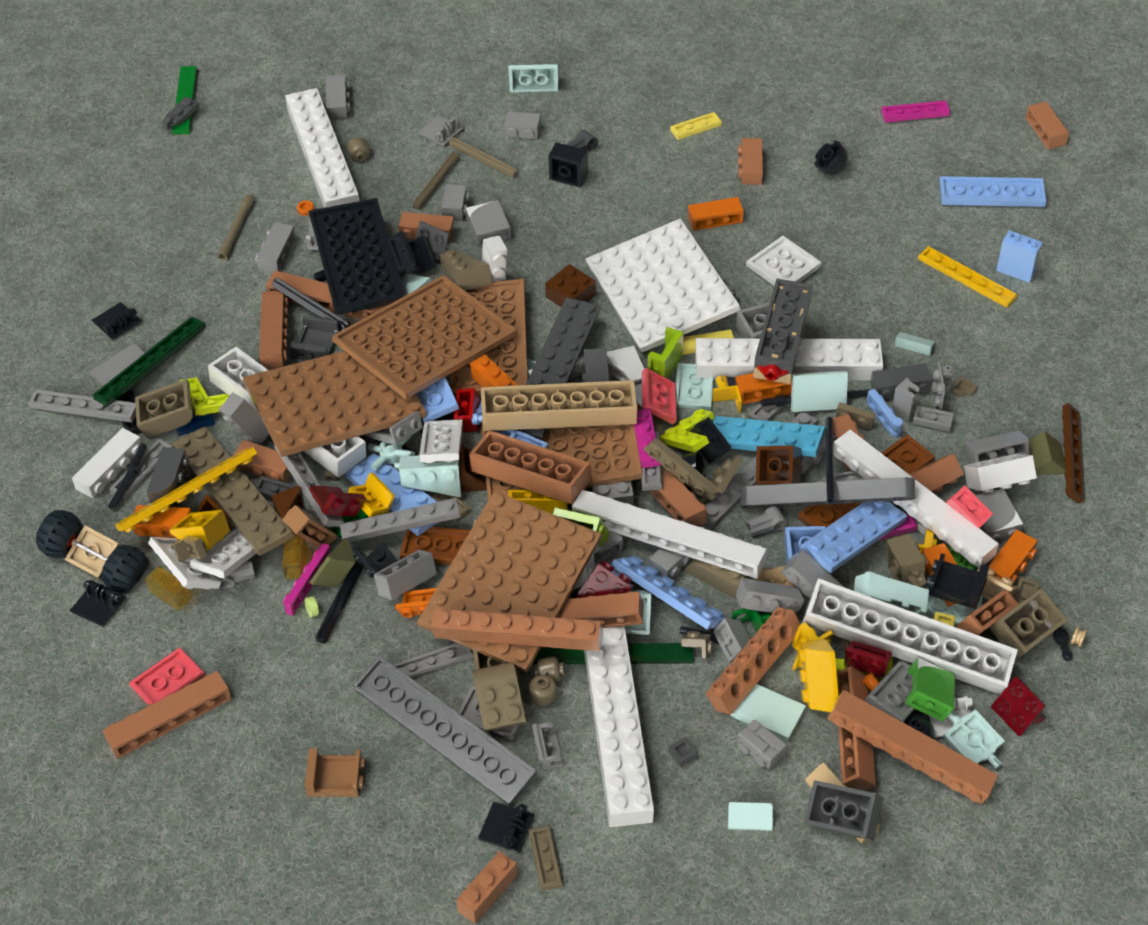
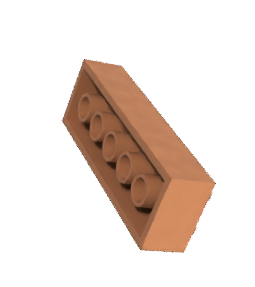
(530, 467)

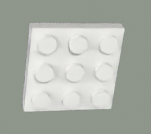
(783, 261)

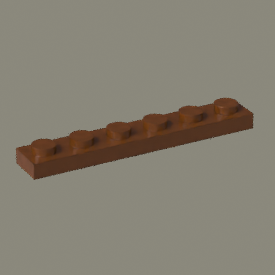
(1073, 453)

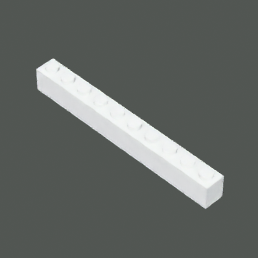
(926, 507)
(673, 534)

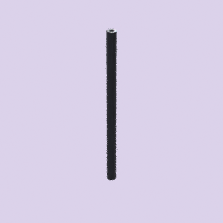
(830, 460)

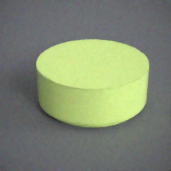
(311, 606)

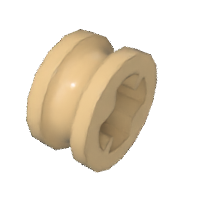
(1078, 636)

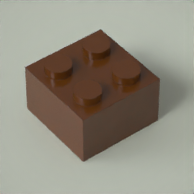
(570, 284)
(778, 465)

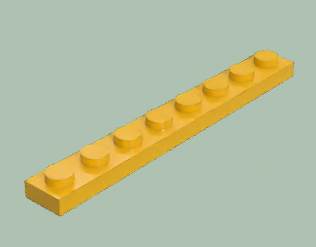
(179, 494)

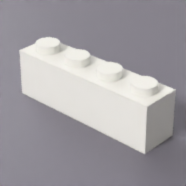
(107, 463)

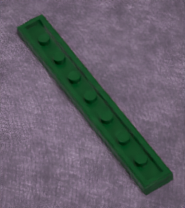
(148, 361)
(638, 652)

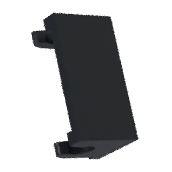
(717, 443)

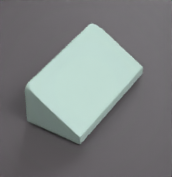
(914, 343)
(750, 816)

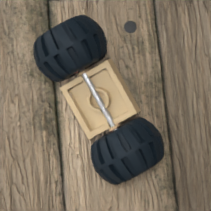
(64, 536)

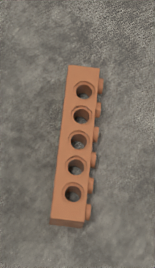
(753, 661)

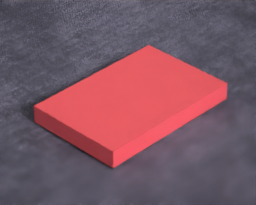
(659, 396)
(166, 677)

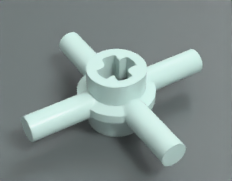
(388, 453)

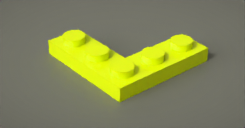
(201, 402)
(681, 437)

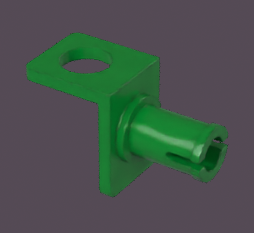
(752, 615)

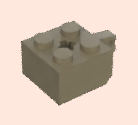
(906, 561)

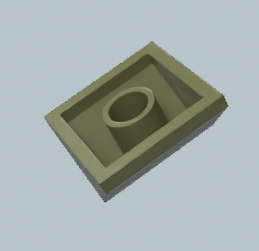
(1047, 454)
(335, 566)

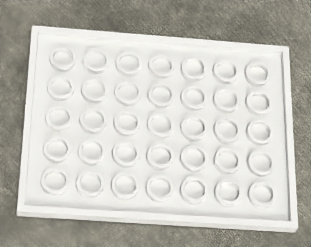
(661, 284)

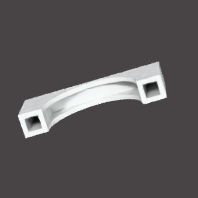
(622, 364)

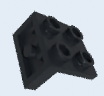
(376, 560)

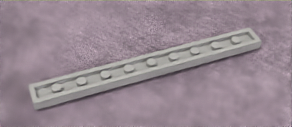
(747, 477)

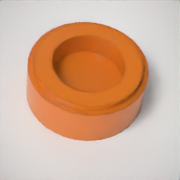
(304, 207)

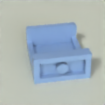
(1018, 256)

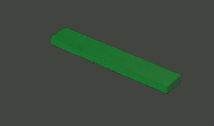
(186, 88)

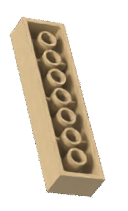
(558, 405)

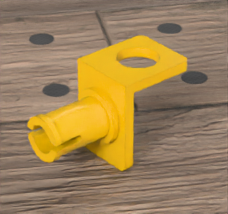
(726, 392)

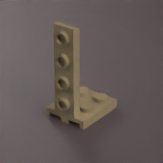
(690, 476)

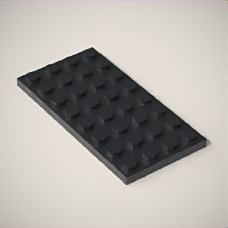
(356, 256)

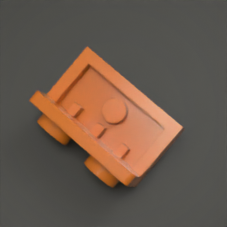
(414, 602)

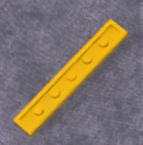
(967, 276)

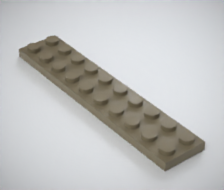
(235, 494)

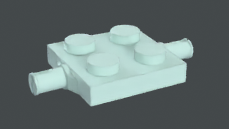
(974, 738)

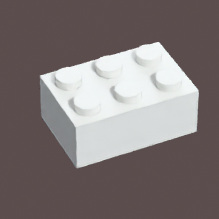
(1000, 472)

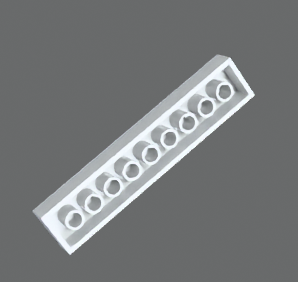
(321, 148)
(737, 357)
(228, 375)
(910, 636)
(618, 731)

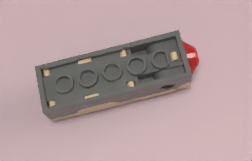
(782, 331)

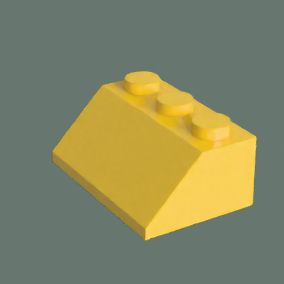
(818, 674)

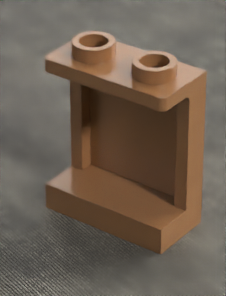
(334, 774)

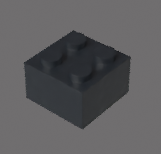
(568, 164)

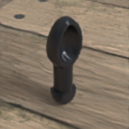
(1061, 637)

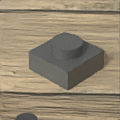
(683, 751)

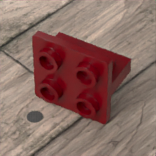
(1019, 706)

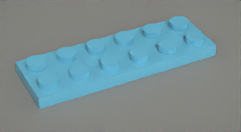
(750, 433)

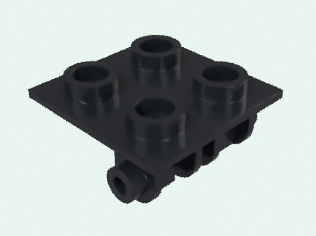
(117, 320)
(97, 603)
(506, 826)

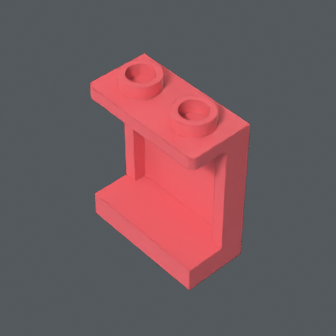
(969, 507)

